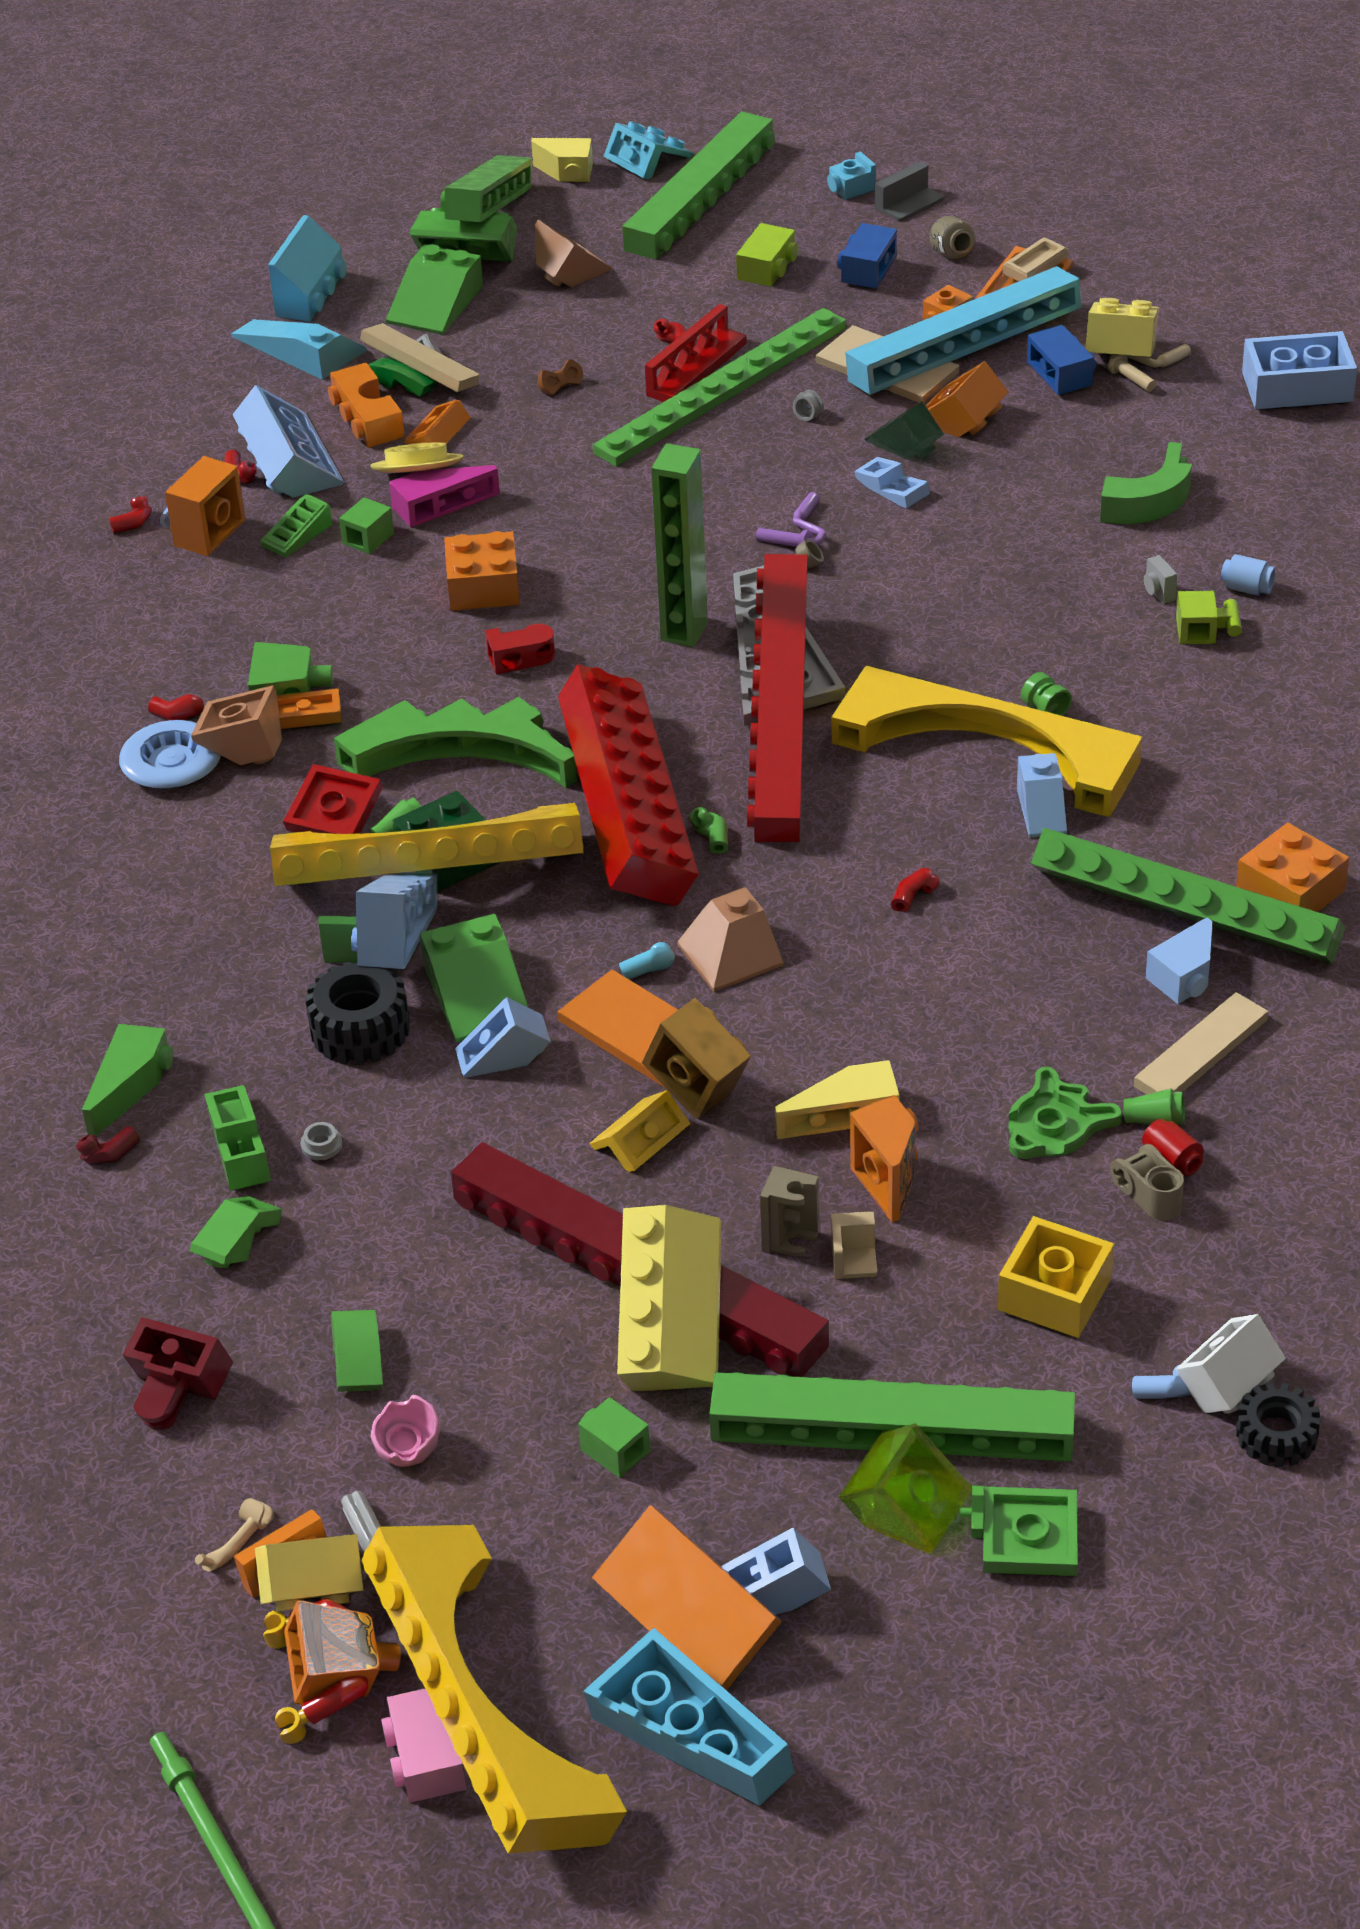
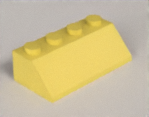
(669, 1298)

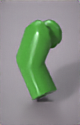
(712, 827)

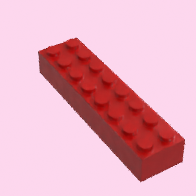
(627, 786)

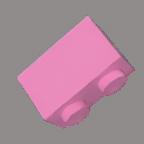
(425, 1751)

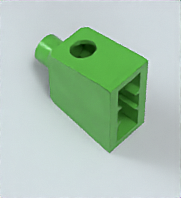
(287, 668)

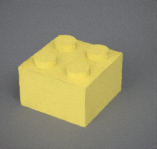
(1122, 327)

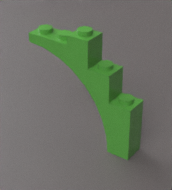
(459, 730)

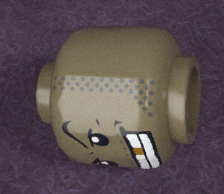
(952, 237)

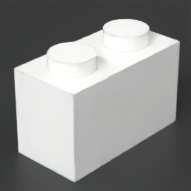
(1231, 1364)

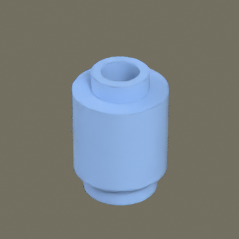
(1248, 575)

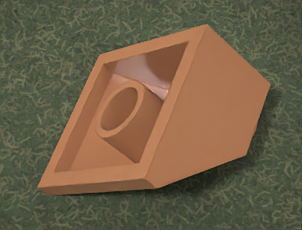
(564, 258)
(241, 726)
(731, 941)

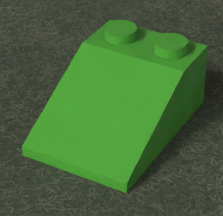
(436, 289)
(470, 971)

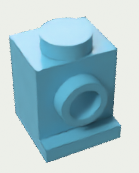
(852, 177)

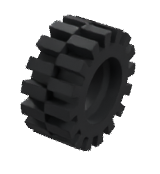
(1272, 1443)

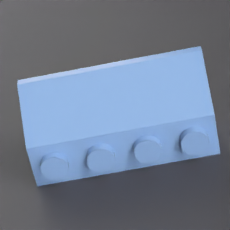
(285, 445)

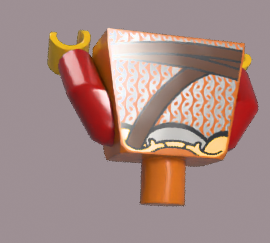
(329, 1660)

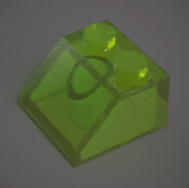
(906, 1489)

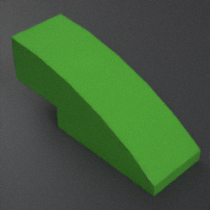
(237, 1137)

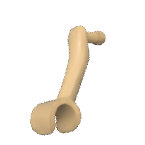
(256, 1516)

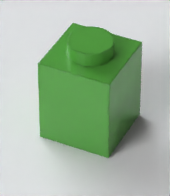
(366, 525)
(614, 1437)

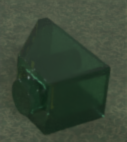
(908, 433)

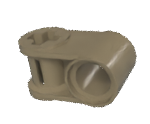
(1150, 1182)

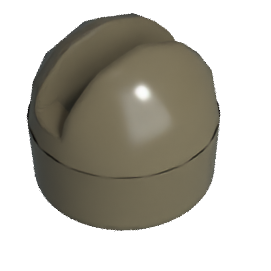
(813, 552)

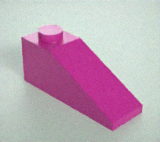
(441, 491)

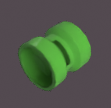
(1044, 695)

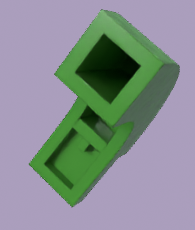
(1149, 496)

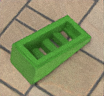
(307, 509)

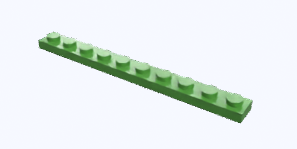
(718, 387)

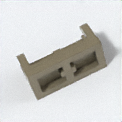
(789, 1210)

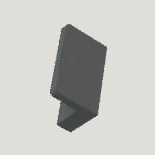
(906, 192)

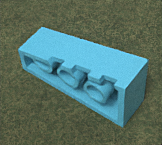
(689, 1718)

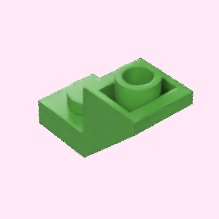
(231, 1230)

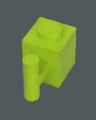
(1199, 617)

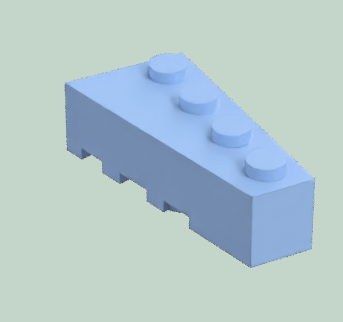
(391, 917)

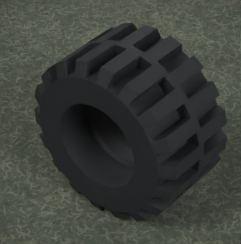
(357, 1012)

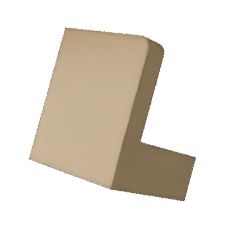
(853, 1245)

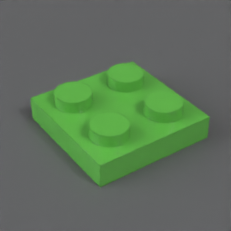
(1030, 1531)

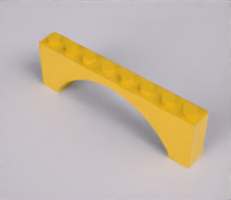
(1090, 757)
(525, 835)
(526, 1789)

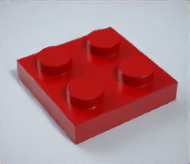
(333, 802)

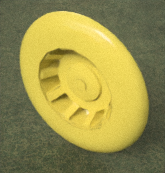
(416, 458)

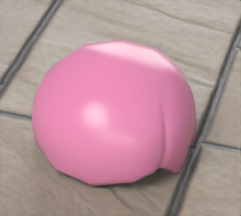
(406, 1432)

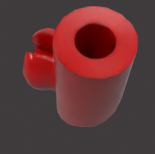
(178, 709)

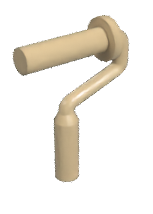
(1119, 364)

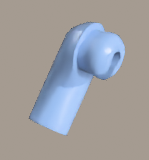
(1159, 1386)

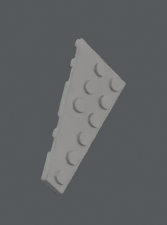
(820, 678)

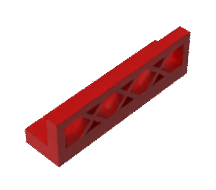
(693, 363)

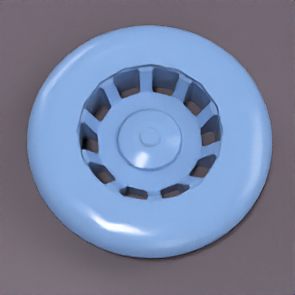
(171, 754)

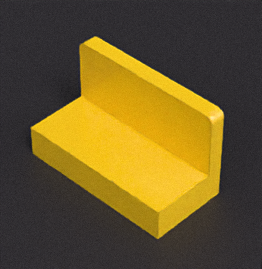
(643, 1130)

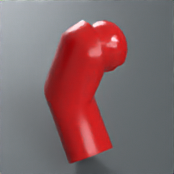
(668, 331)
(246, 473)
(134, 518)
(910, 885)

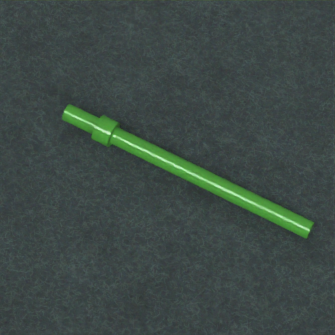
(180, 1778)

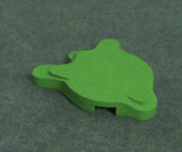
(1056, 1117)

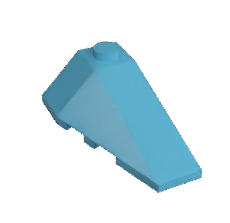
(301, 345)

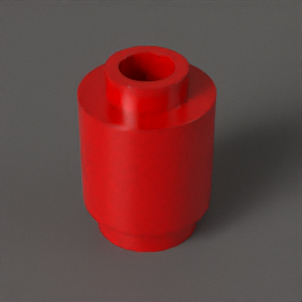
(1175, 1146)

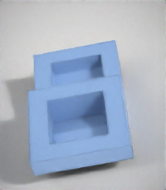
(888, 480)

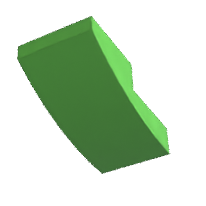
(356, 1350)

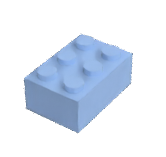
(1299, 370)

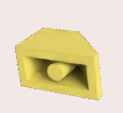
(564, 158)

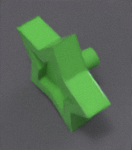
(975, 1512)

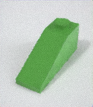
(126, 1074)

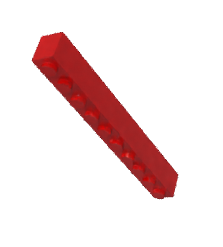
(779, 699)

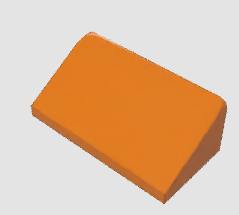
(440, 424)

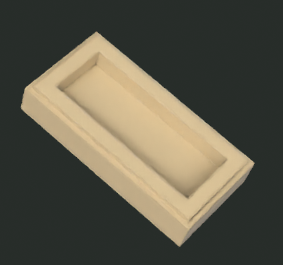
(1035, 259)

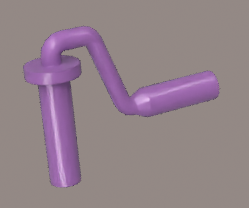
(799, 518)

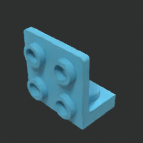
(640, 148)

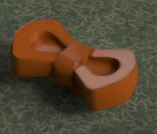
(550, 381)

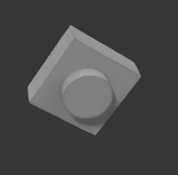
(1160, 579)

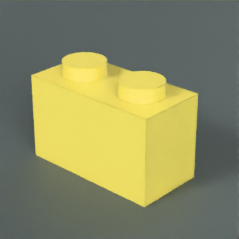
(309, 1570)

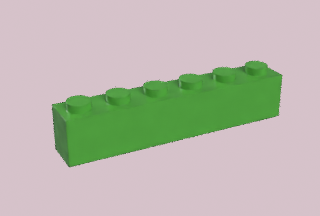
(487, 188)
(680, 544)

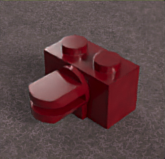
(173, 1365)

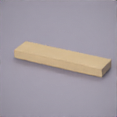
(419, 357)
(1202, 1046)

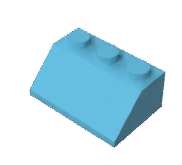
(305, 271)

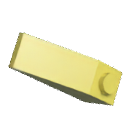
(829, 1102)

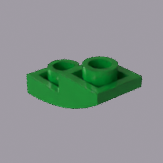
(392, 372)

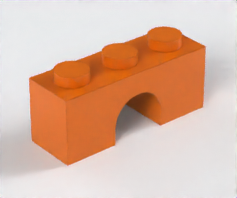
(359, 401)

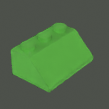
(491, 238)

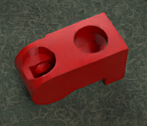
(520, 648)

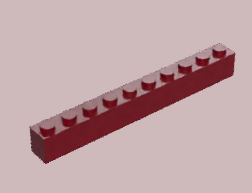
(591, 1235)

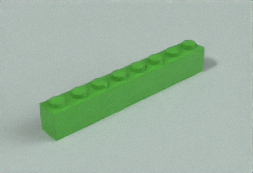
(698, 185)
(1189, 895)
(856, 1412)

